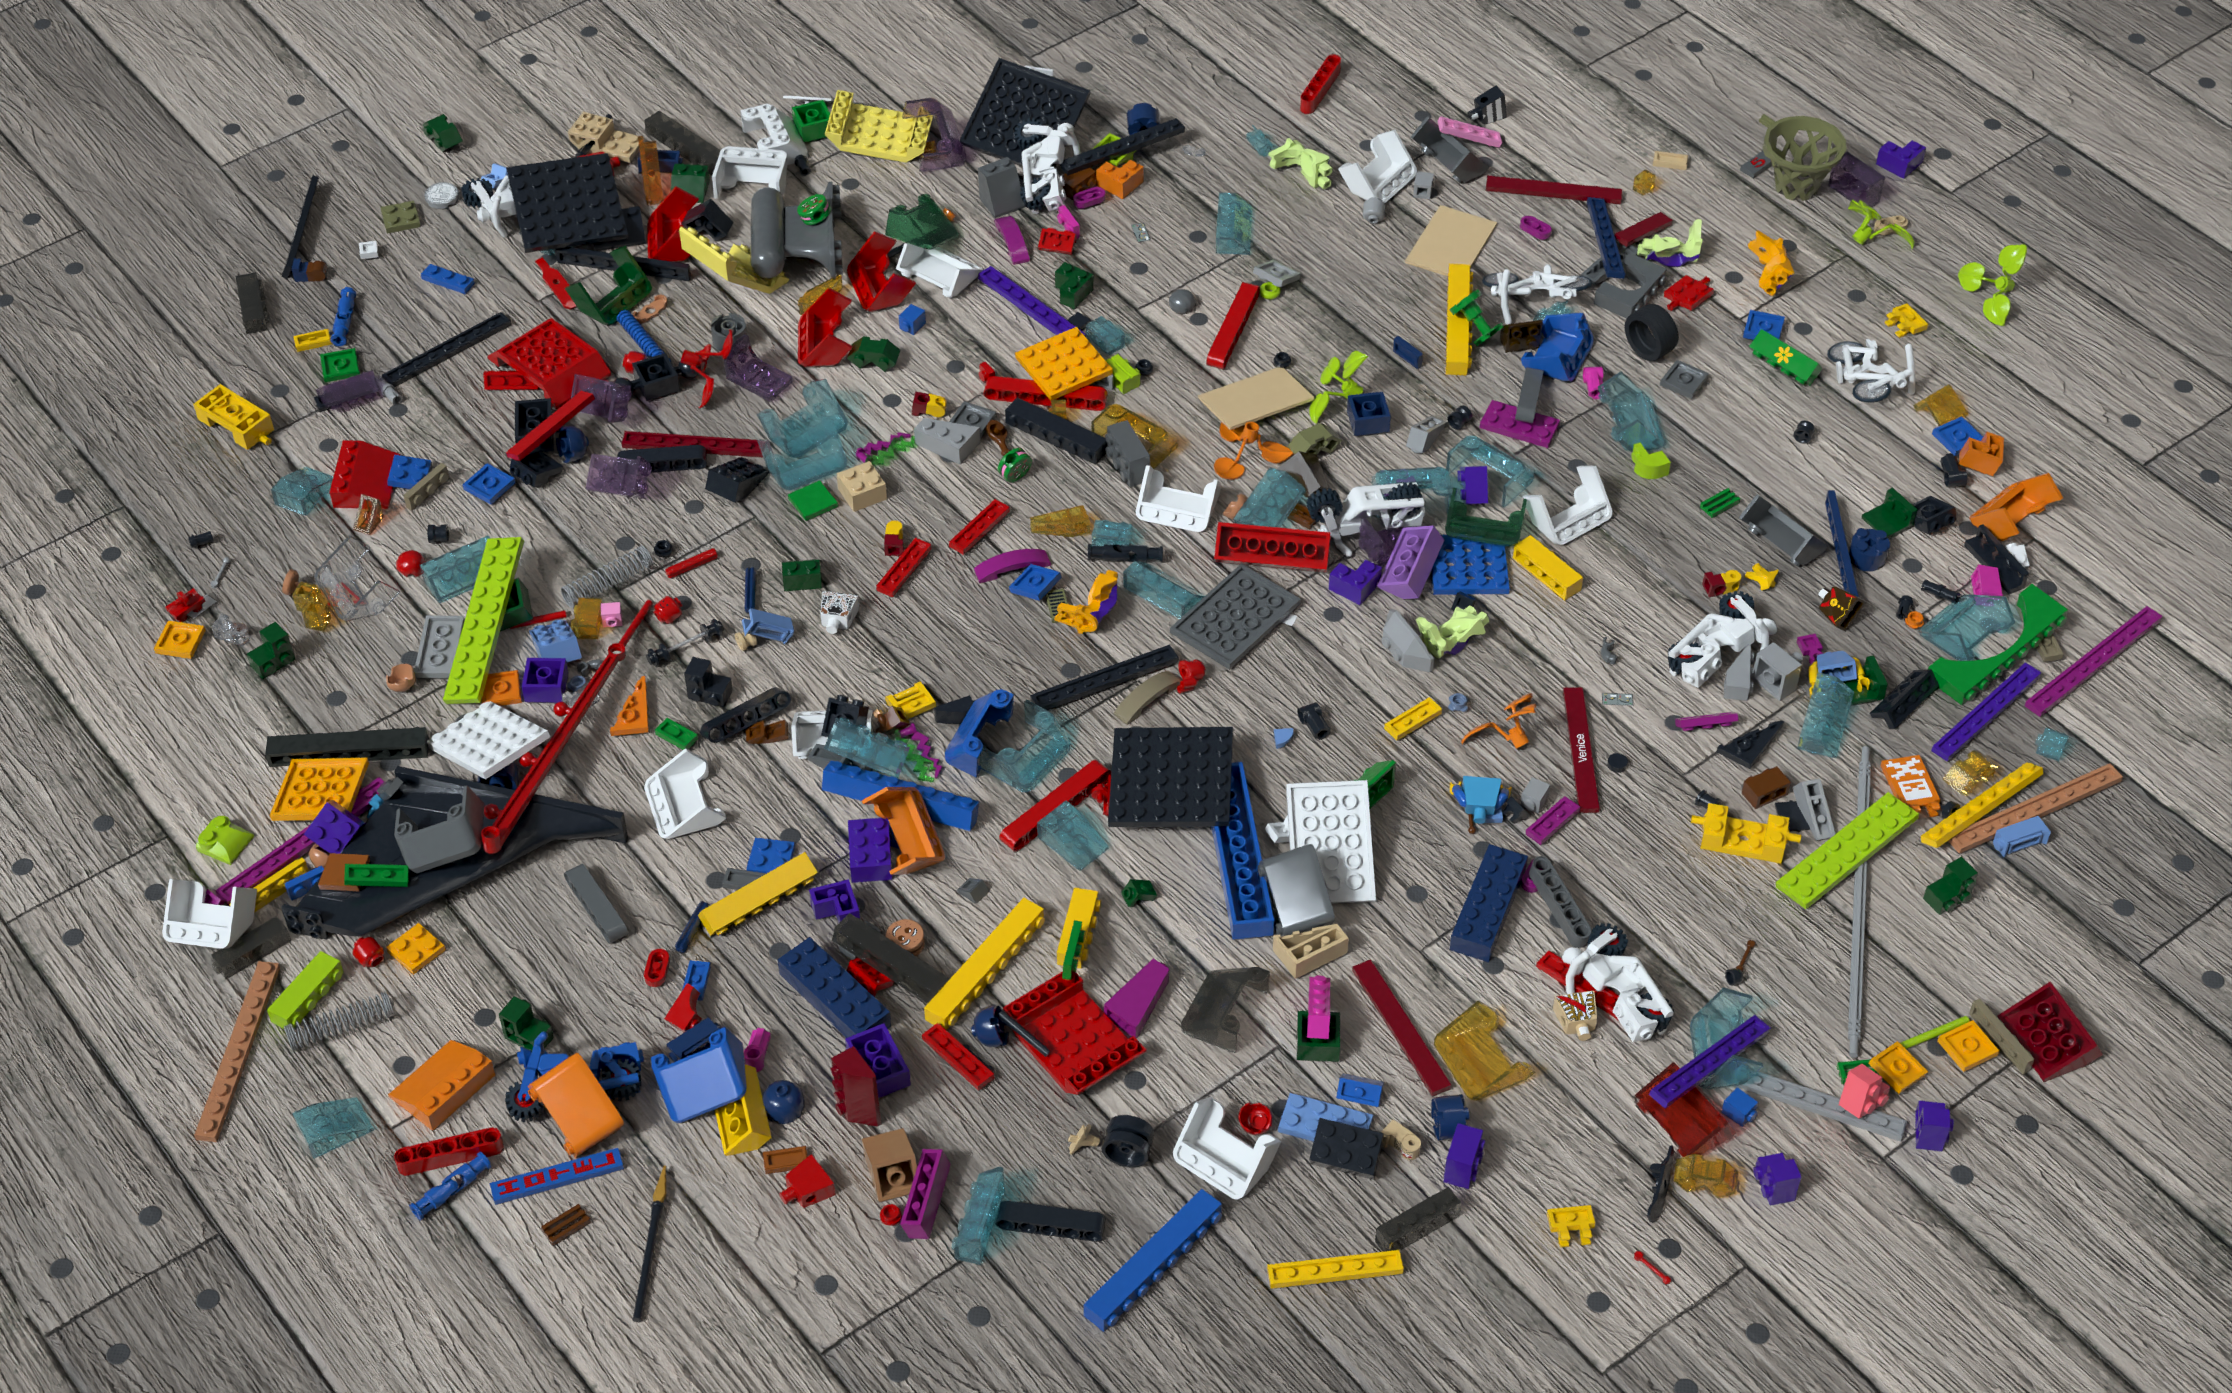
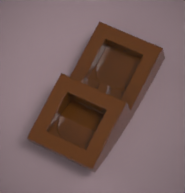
(761, 733)

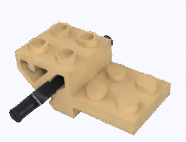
(597, 134)

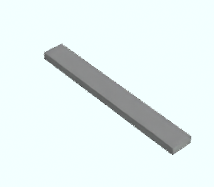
(1823, 1105)

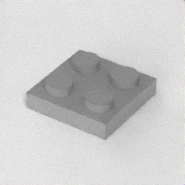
(1276, 273)

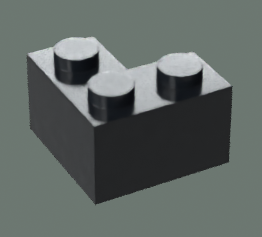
(710, 218)
(706, 686)

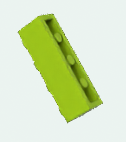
(305, 990)

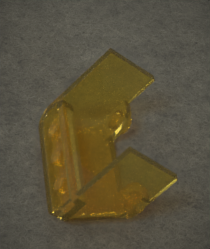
(1163, 440)

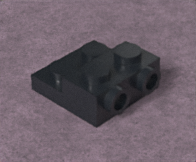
(535, 468)
(1933, 514)
(842, 708)

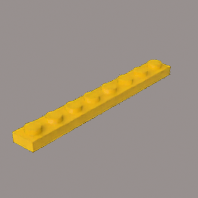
(1981, 805)

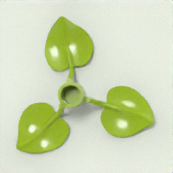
(1864, 230)
(1971, 277)
(1349, 387)

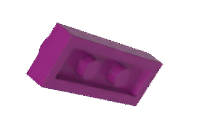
(1706, 721)
(1552, 820)

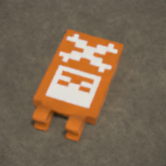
(1911, 783)

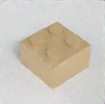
(861, 486)

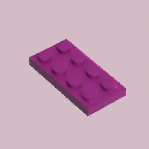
(1501, 420)

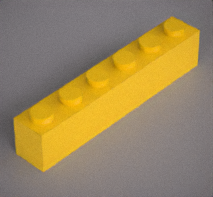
(757, 894)

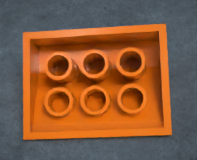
(443, 1083)

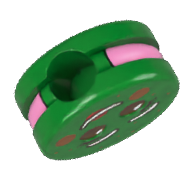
(814, 209)
(1014, 465)

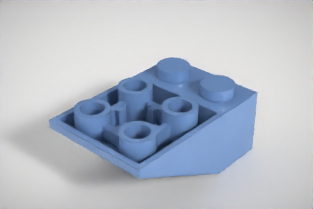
(555, 641)

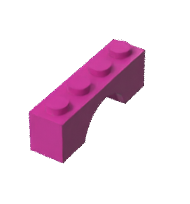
(1318, 1007)

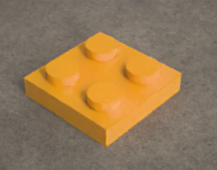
(179, 639)
(415, 948)
(1968, 1046)
(1898, 1067)

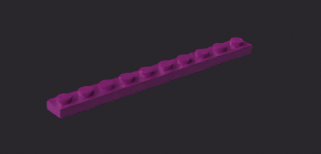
(2093, 661)
(290, 850)

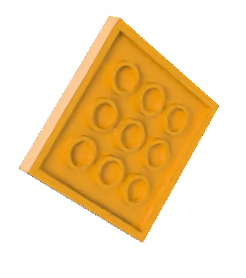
(1063, 363)
(315, 782)

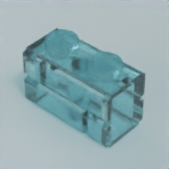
(1105, 335)
(1111, 533)

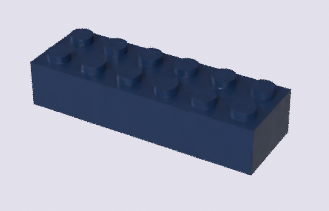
(1488, 903)
(831, 989)

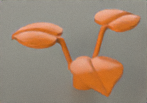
(1248, 433)
(1517, 733)

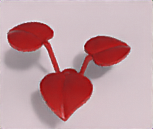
(700, 357)

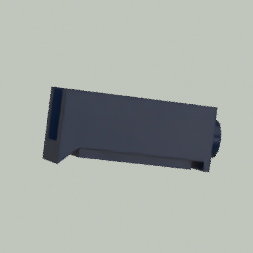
(667, 159)
(692, 1040)

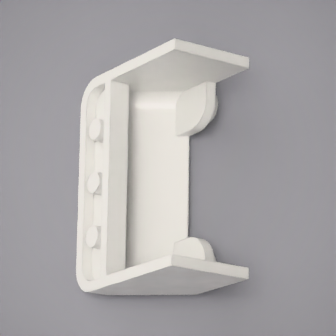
(750, 166)
(1590, 509)

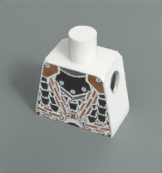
(838, 610)

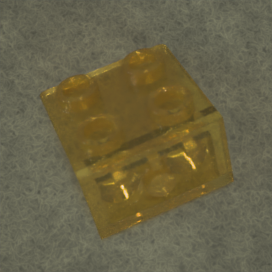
(1943, 405)

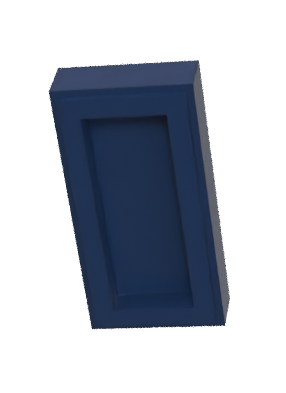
(1407, 352)

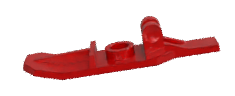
(553, 276)

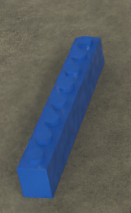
(860, 784)
(1152, 1260)

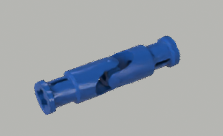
(343, 316)
(439, 1194)

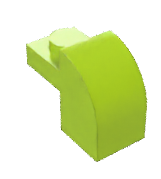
(1650, 465)

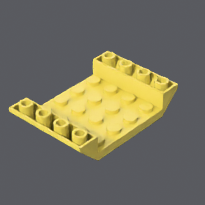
(876, 130)
(731, 266)

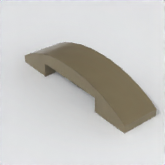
(1144, 694)

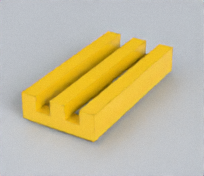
(312, 340)

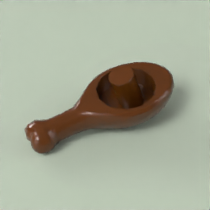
(998, 433)

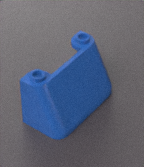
(1563, 348)
(965, 746)

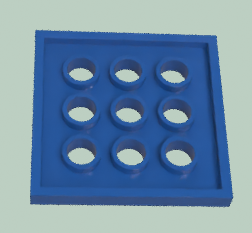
(1478, 570)

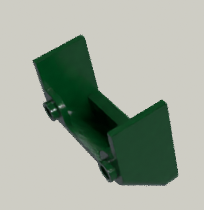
(630, 289)

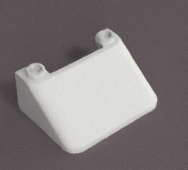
(938, 267)
(1174, 506)
(808, 728)
(678, 797)

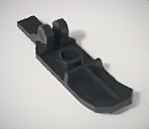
(1663, 1175)

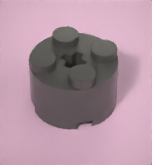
(722, 324)

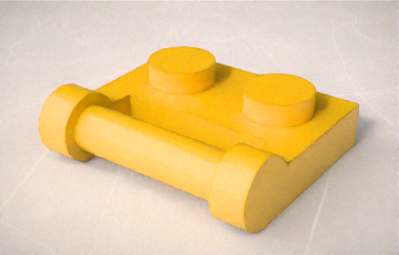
(914, 705)

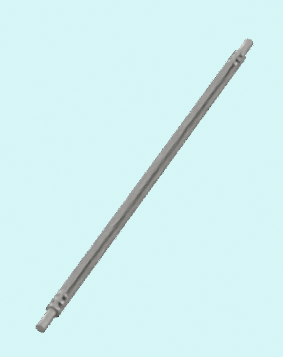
(1859, 913)

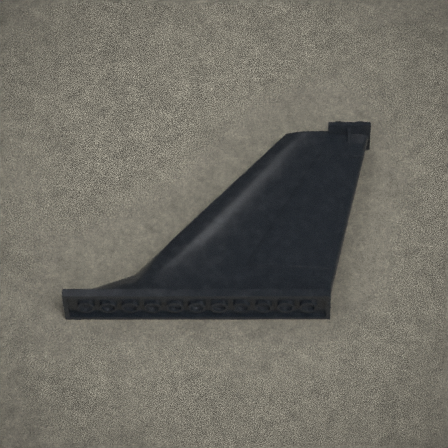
(426, 801)

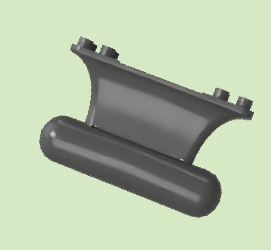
(780, 233)

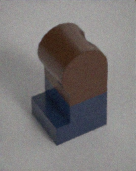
(308, 271)

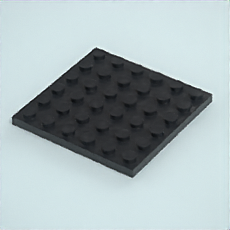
(1014, 96)
(566, 202)
(1171, 777)

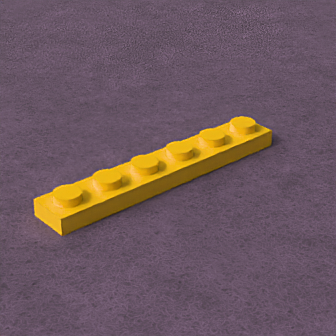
(1334, 1269)

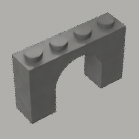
(1625, 302)

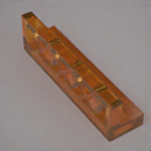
(650, 171)

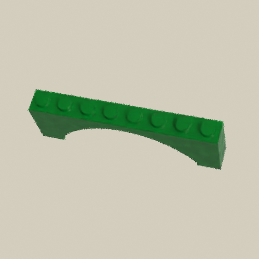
(1966, 678)

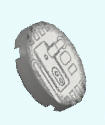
(441, 195)

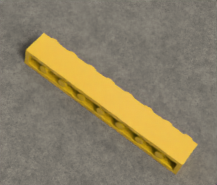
(1457, 325)
(984, 964)

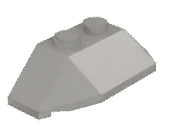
(1405, 643)

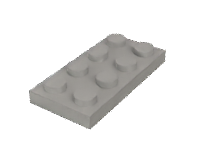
(438, 646)

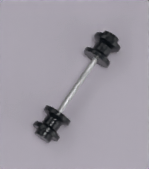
(707, 632)

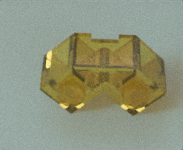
(312, 605)
(1966, 774)
(1696, 1173)

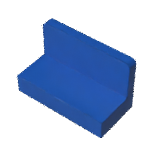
(1359, 1089)

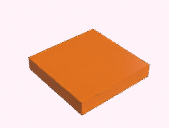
(502, 688)

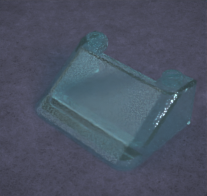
(1967, 623)

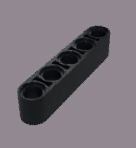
(670, 458)
(737, 713)
(1050, 1221)

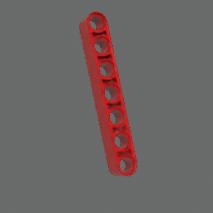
(1233, 325)
(1009, 389)
(1073, 790)

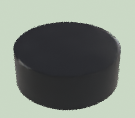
(1617, 762)

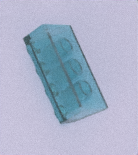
(1233, 225)
(1271, 500)
(454, 571)
(1160, 589)
(1826, 716)
(867, 747)
(979, 1216)

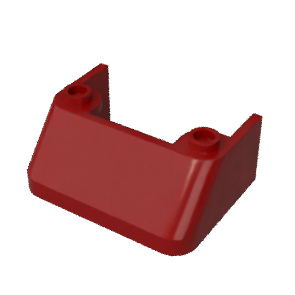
(664, 226)
(868, 278)
(815, 331)

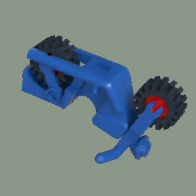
(618, 1065)

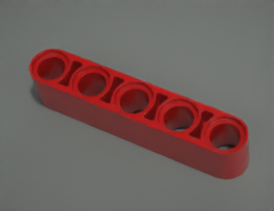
(1320, 84)
(438, 1151)

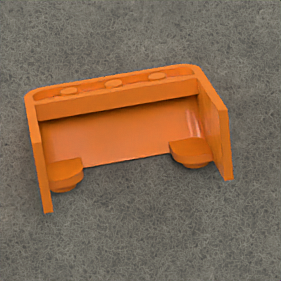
(2014, 504)
(910, 826)

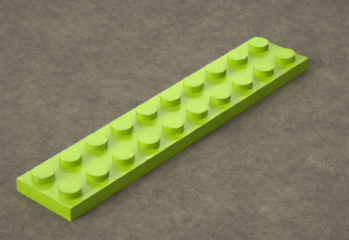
(483, 620)

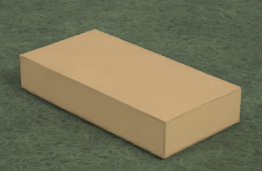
(1670, 160)

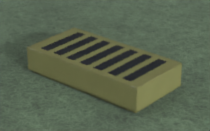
(1053, 599)

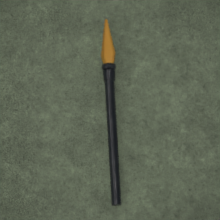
(656, 1212)

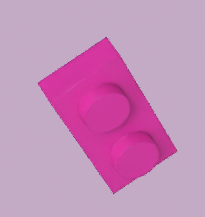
(1068, 221)

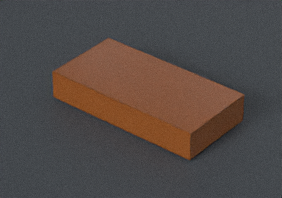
(783, 1159)

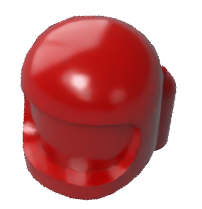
(1191, 673)

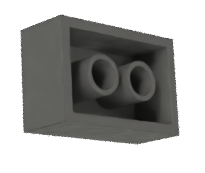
(1127, 452)

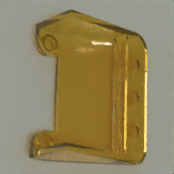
(1475, 1056)

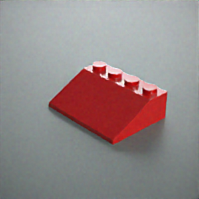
(361, 470)

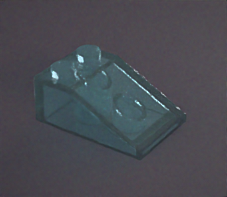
(301, 490)
(1071, 835)
(331, 1124)

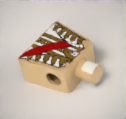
(1576, 1013)

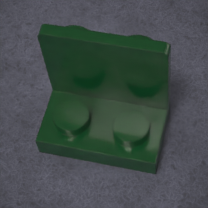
(1893, 515)
(1877, 683)

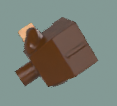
(892, 720)

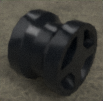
(1804, 432)

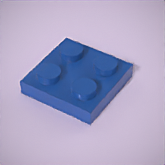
(1760, 320)
(1955, 434)
(407, 471)
(489, 483)
(1035, 582)
(769, 854)

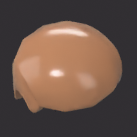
(1234, 507)
(401, 678)
(318, 856)

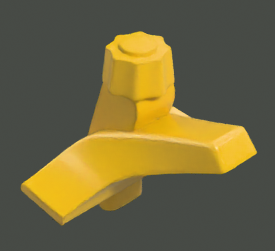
(1762, 576)

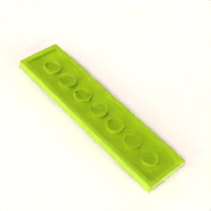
(1847, 850)

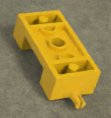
(247, 422)
(1764, 840)

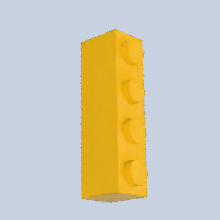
(1547, 567)
(1082, 908)

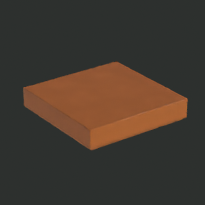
(334, 871)

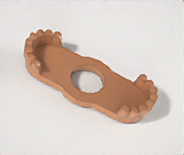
(658, 304)

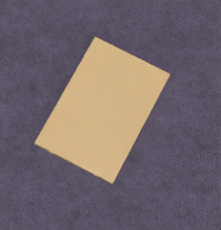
(1450, 239)
(1255, 397)

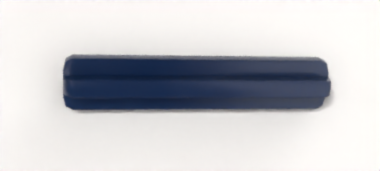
(750, 588)
(690, 929)

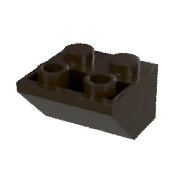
(1521, 336)

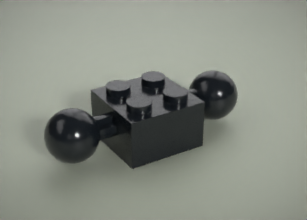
(657, 376)

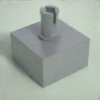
(1777, 670)

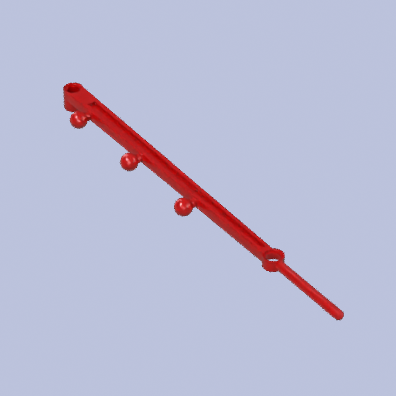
(495, 835)

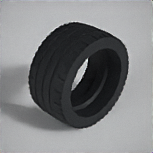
(1660, 324)

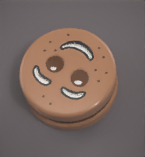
(907, 935)

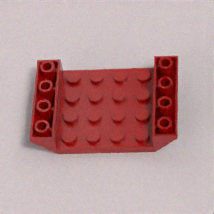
(551, 358)
(1077, 1032)

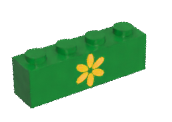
(1785, 357)

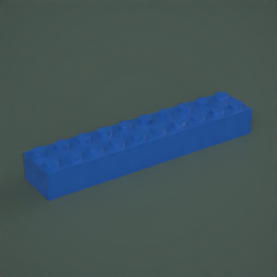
(1238, 863)

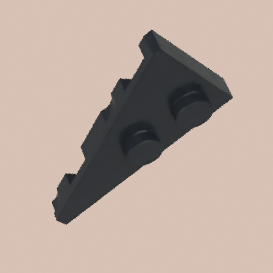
(1749, 748)

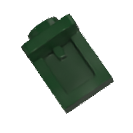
(1138, 890)

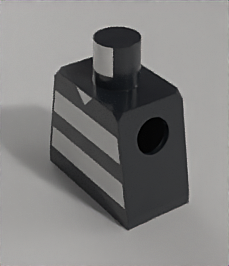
(1489, 106)

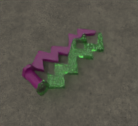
(891, 445)
(920, 759)

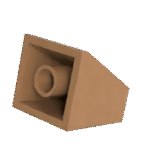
(890, 1163)

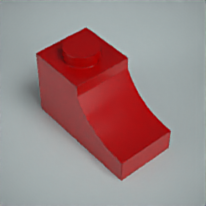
(683, 1012)

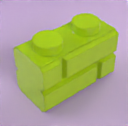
(1124, 375)

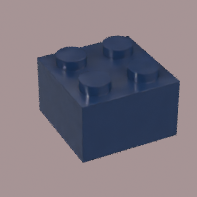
(1368, 413)

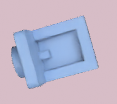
(496, 176)

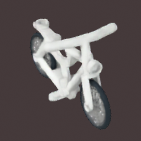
(1558, 285)
(1876, 386)

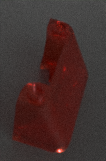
(1689, 1120)

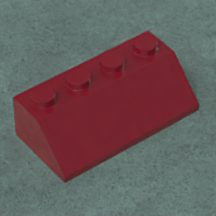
(855, 1088)

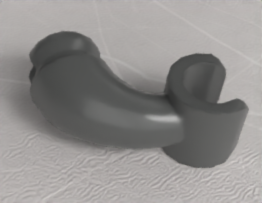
(1606, 655)
(584, 667)

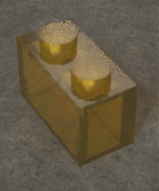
(587, 618)

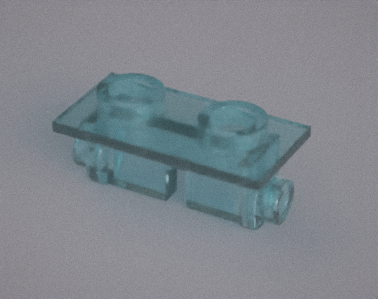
(1257, 137)
(1556, 309)

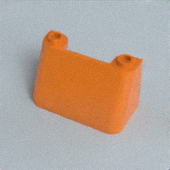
(577, 1104)

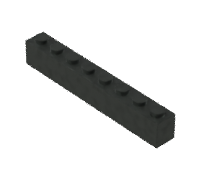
(370, 744)

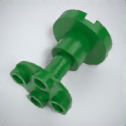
(1473, 311)

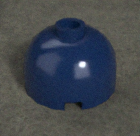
(571, 443)
(989, 1027)
(783, 1101)

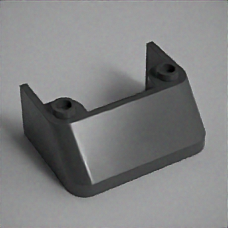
(1448, 151)
(1782, 531)
(444, 841)

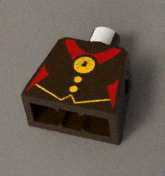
(1840, 606)

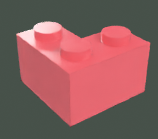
(1863, 1091)

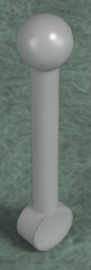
(214, 584)

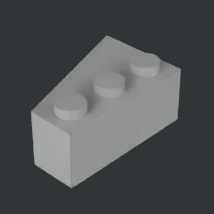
(947, 438)

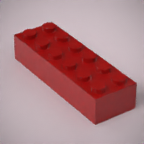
(1272, 547)

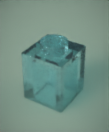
(2051, 744)

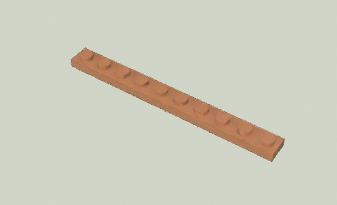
(2037, 806)
(237, 1052)

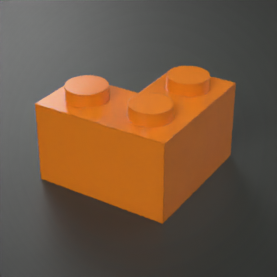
(1120, 180)
(1984, 454)

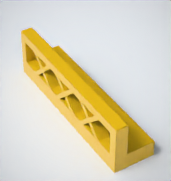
(275, 886)

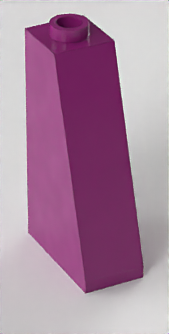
(1137, 998)

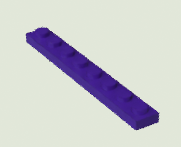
(1025, 301)
(1986, 712)
(1709, 1061)

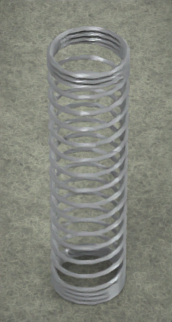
(644, 558)
(388, 1010)

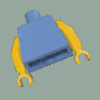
(1838, 665)

